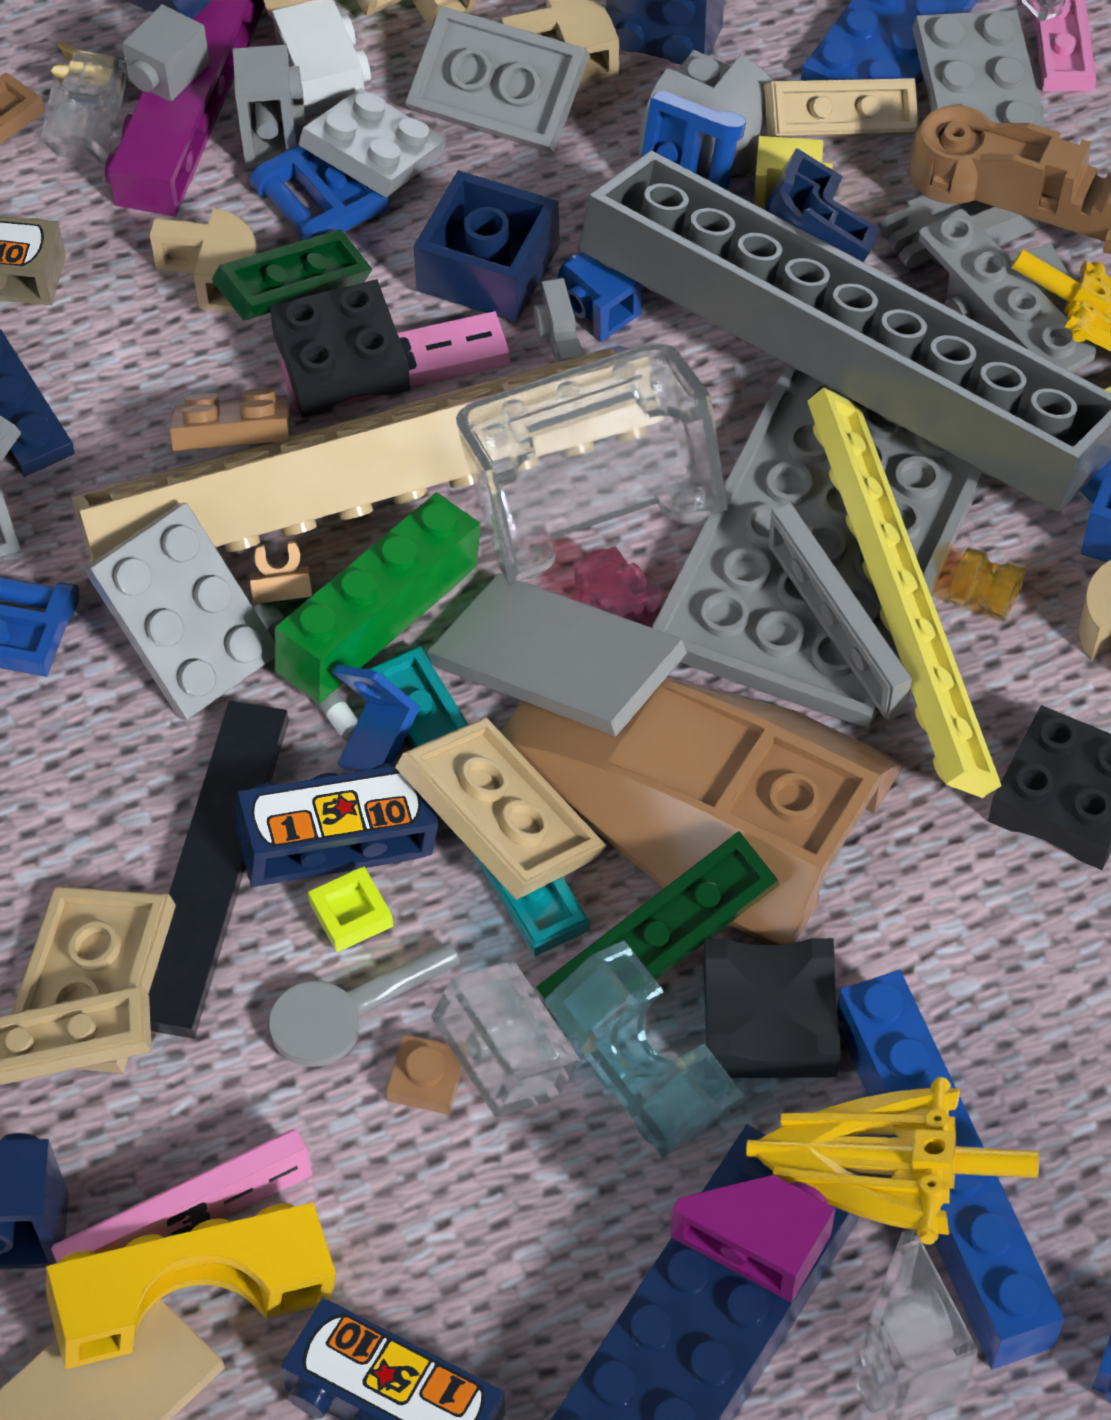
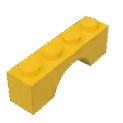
(268, 1259)

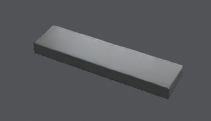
(839, 612)

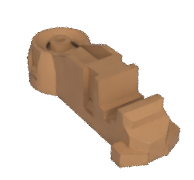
(1011, 167)

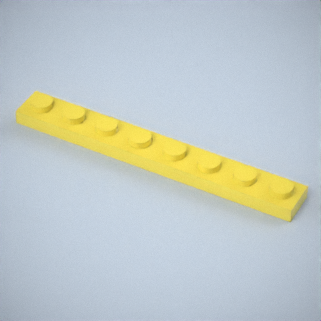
(905, 600)

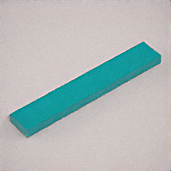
(543, 916)

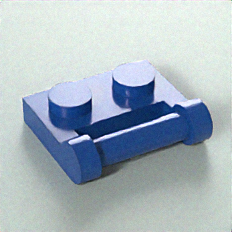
(677, 132)
(340, 195)
(29, 636)

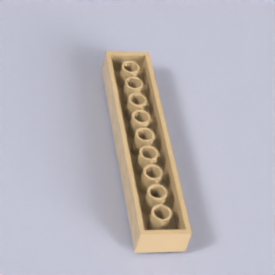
(307, 477)

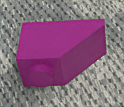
(758, 1230)

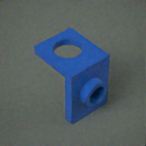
(382, 722)

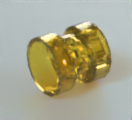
(986, 584)

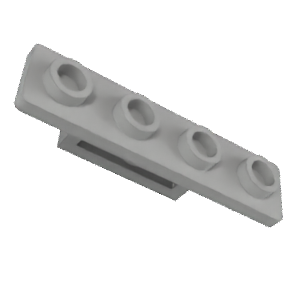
(996, 295)

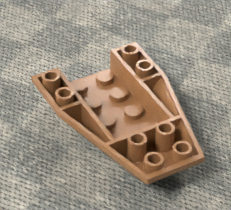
(701, 770)

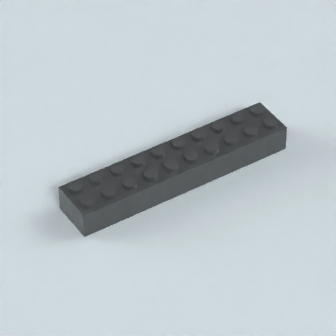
(852, 328)

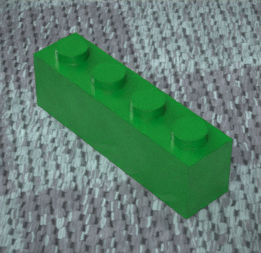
(377, 596)

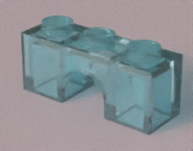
(604, 1016)

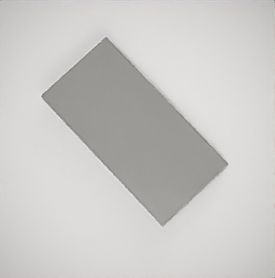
(558, 654)

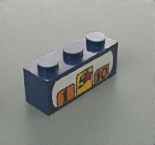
(332, 825)
(371, 1374)

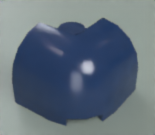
(805, 199)

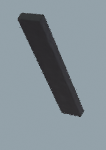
(212, 867)

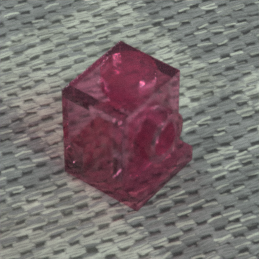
(616, 587)

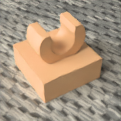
(282, 581)

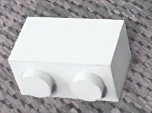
(324, 51)

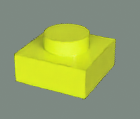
(350, 909)

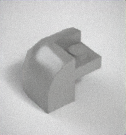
(721, 88)

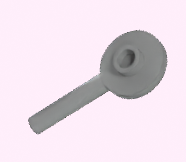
(320, 1021)

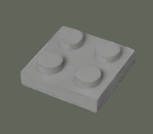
(372, 142)

